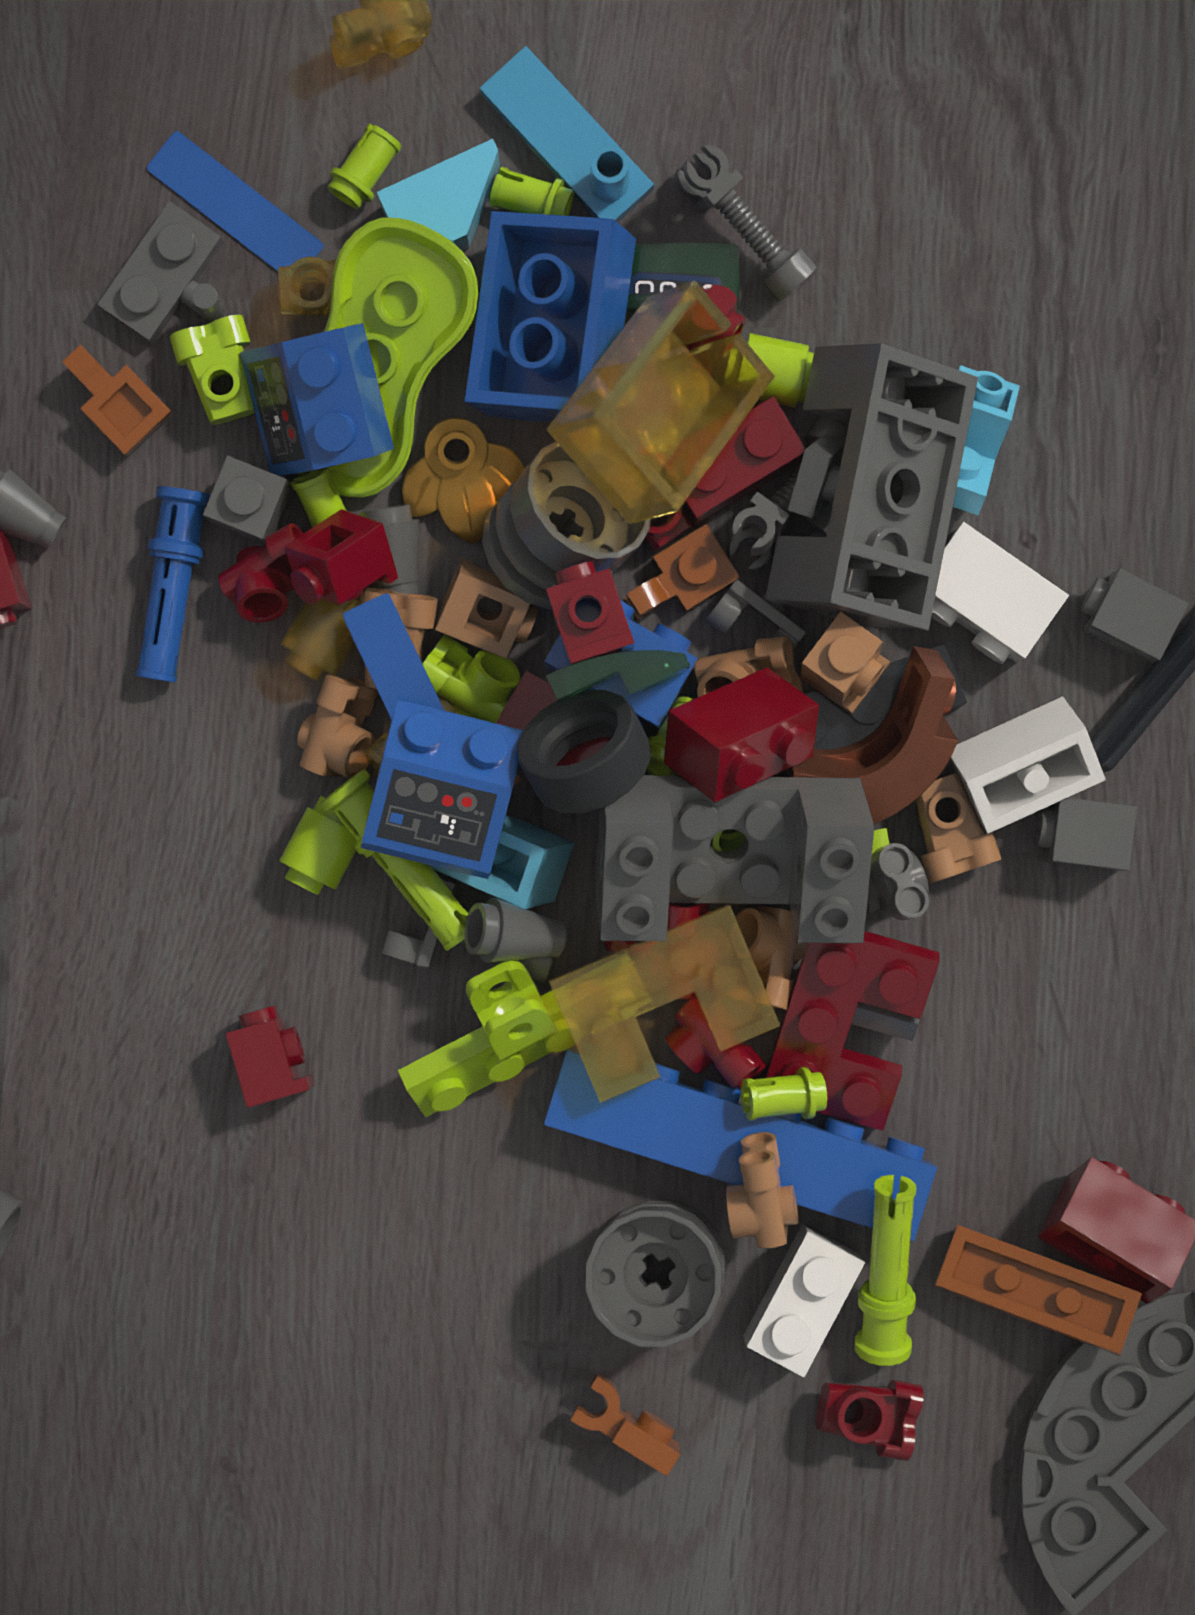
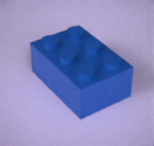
(546, 310)

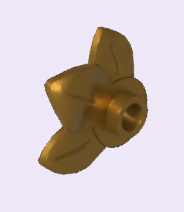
(464, 488)

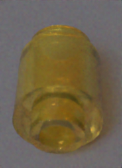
(319, 639)

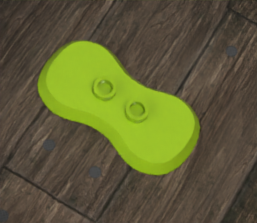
(415, 306)

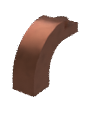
(908, 746)

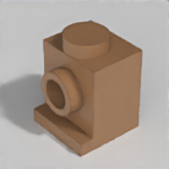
(464, 620)
(845, 663)

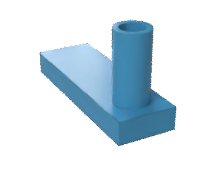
(566, 137)

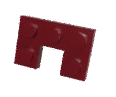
(822, 1009)

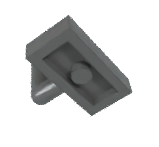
(164, 275)

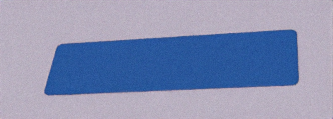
(232, 203)
(390, 654)

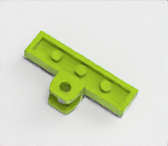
(514, 1032)

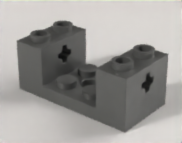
(879, 555)
(801, 848)

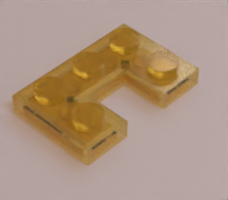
(608, 994)

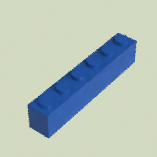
(704, 1134)

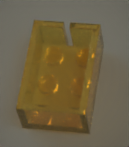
(657, 412)

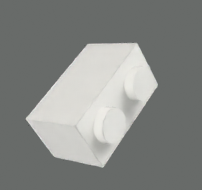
(993, 596)
(1026, 764)
(803, 1300)

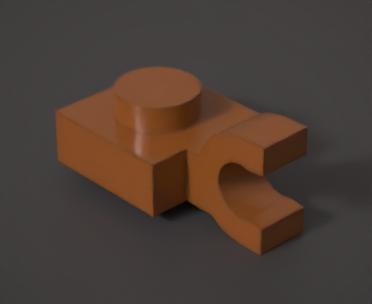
(120, 404)
(688, 571)
(643, 1437)

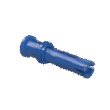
(175, 552)

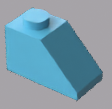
(447, 194)
(525, 865)

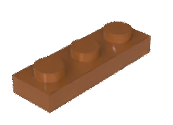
(1038, 1290)

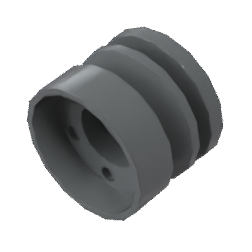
(552, 523)
(651, 1310)

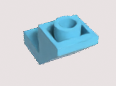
(987, 428)

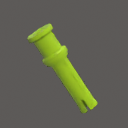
(414, 879)
(886, 1295)

